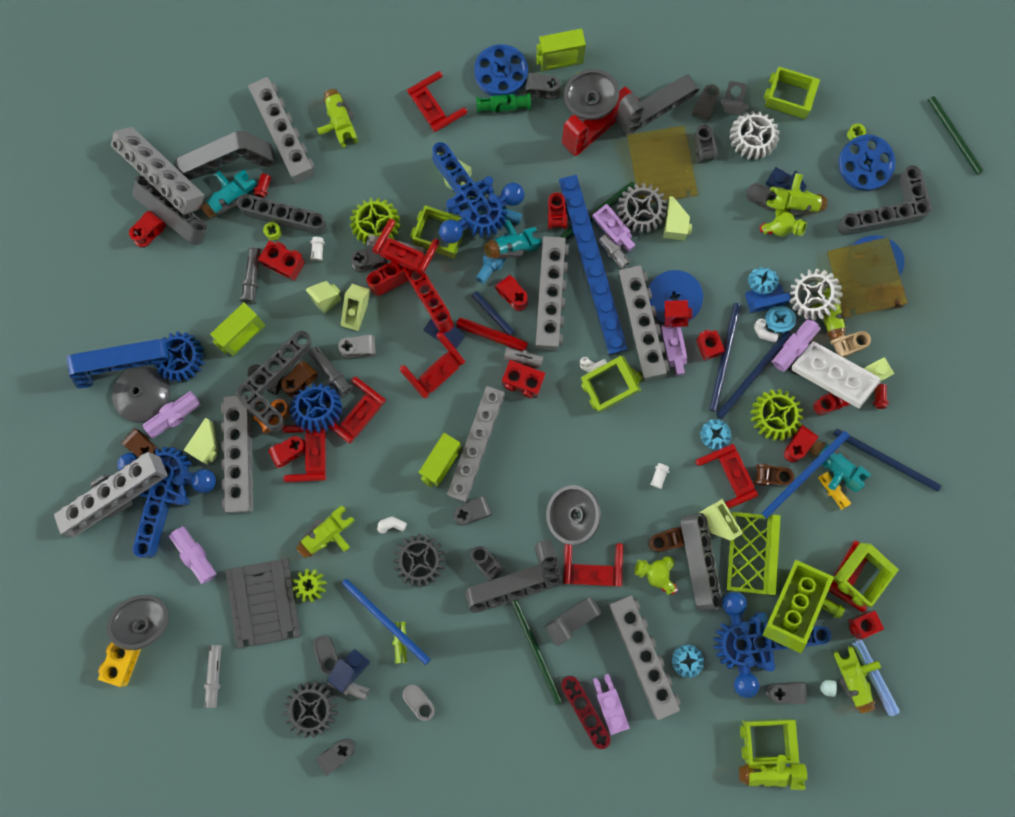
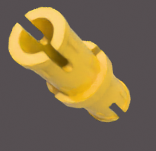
(837, 494)

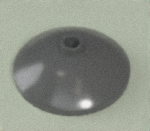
(588, 86)
(152, 394)
(563, 514)
(133, 615)

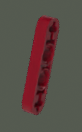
(586, 711)

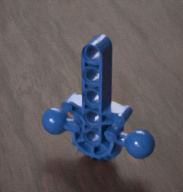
(452, 230)
(202, 482)
(746, 683)

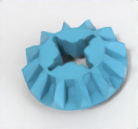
(755, 280)
(780, 312)
(717, 443)
(680, 655)

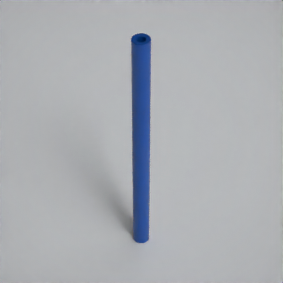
(806, 473)
(386, 622)

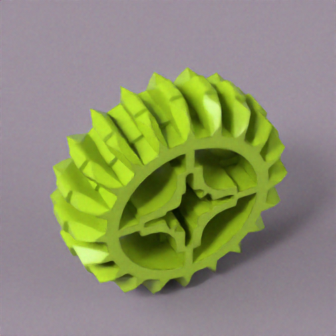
(368, 222)
(790, 406)

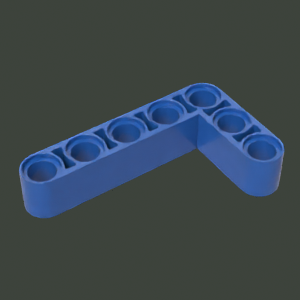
(89, 363)

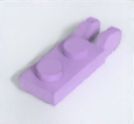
(611, 707)

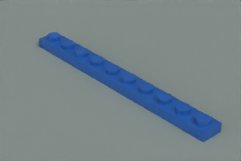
(593, 265)

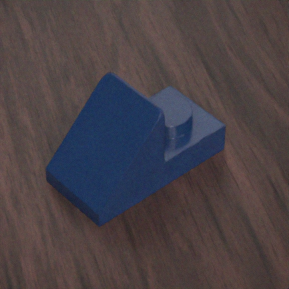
(783, 180)
(453, 335)
(348, 670)

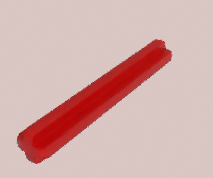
(491, 334)

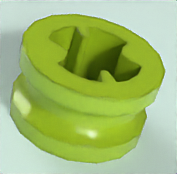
(860, 128)
(271, 225)

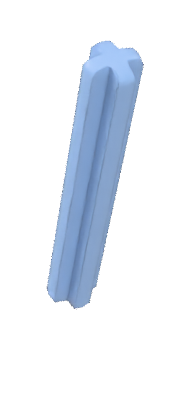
(876, 679)

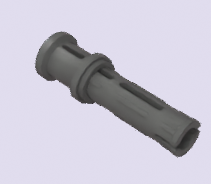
(249, 284)
(334, 377)

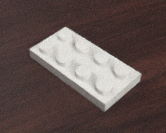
(836, 374)

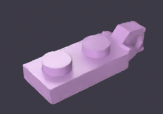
(614, 227)
(674, 348)

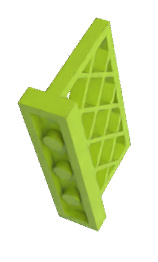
(770, 559)

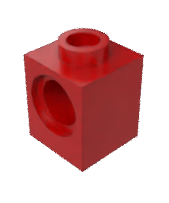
(677, 313)
(709, 352)
(873, 622)

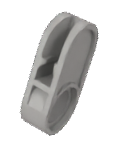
(415, 699)

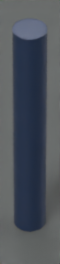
(492, 313)

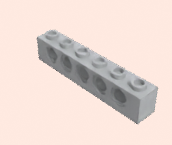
(261, 92)
(157, 170)
(550, 247)
(628, 278)
(476, 444)
(110, 495)
(244, 502)
(671, 702)

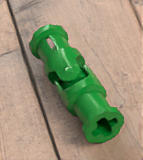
(499, 103)

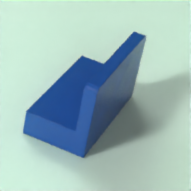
(761, 302)

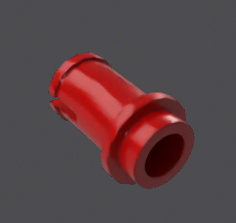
(262, 186)
(881, 397)

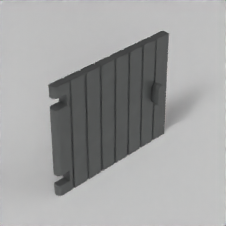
(262, 603)

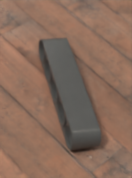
(276, 209)
(186, 225)
(701, 562)

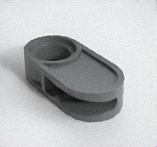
(759, 195)
(324, 649)

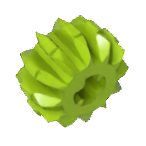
(303, 589)

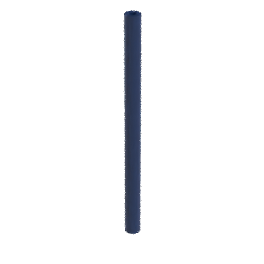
(725, 357)
(753, 375)
(890, 461)

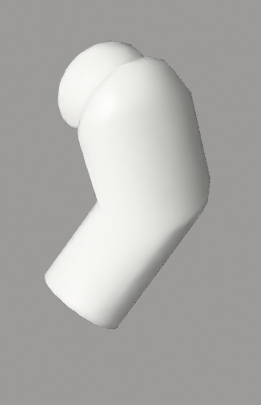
(763, 333)
(589, 366)
(390, 522)

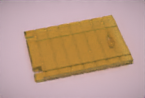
(663, 162)
(867, 276)

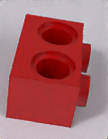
(279, 263)
(525, 374)

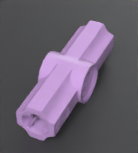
(795, 345)
(171, 414)
(192, 555)

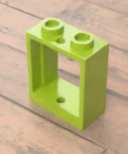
(561, 50)
(796, 79)
(422, 218)
(237, 330)
(628, 375)
(440, 460)
(878, 585)
(790, 741)

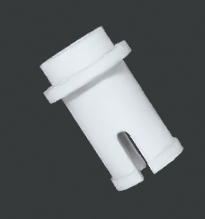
(317, 249)
(659, 475)

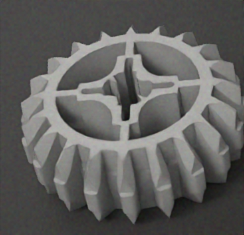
(648, 212)

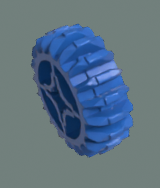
(186, 343)
(317, 414)

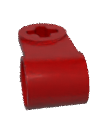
(556, 214)
(147, 228)
(510, 291)
(833, 403)
(801, 442)
(285, 453)

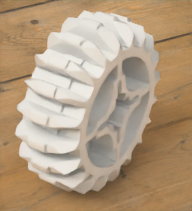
(756, 128)
(810, 300)

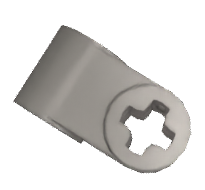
(360, 347)

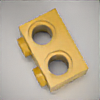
(123, 665)

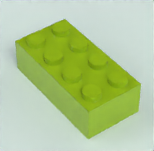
(798, 606)

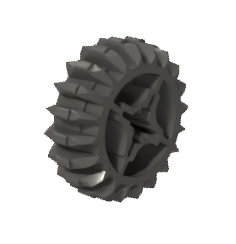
(425, 552)
(323, 696)

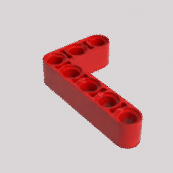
(579, 134)
(394, 275)

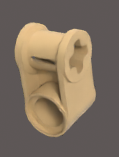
(847, 345)

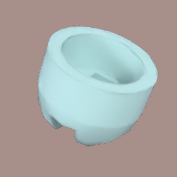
(829, 688)

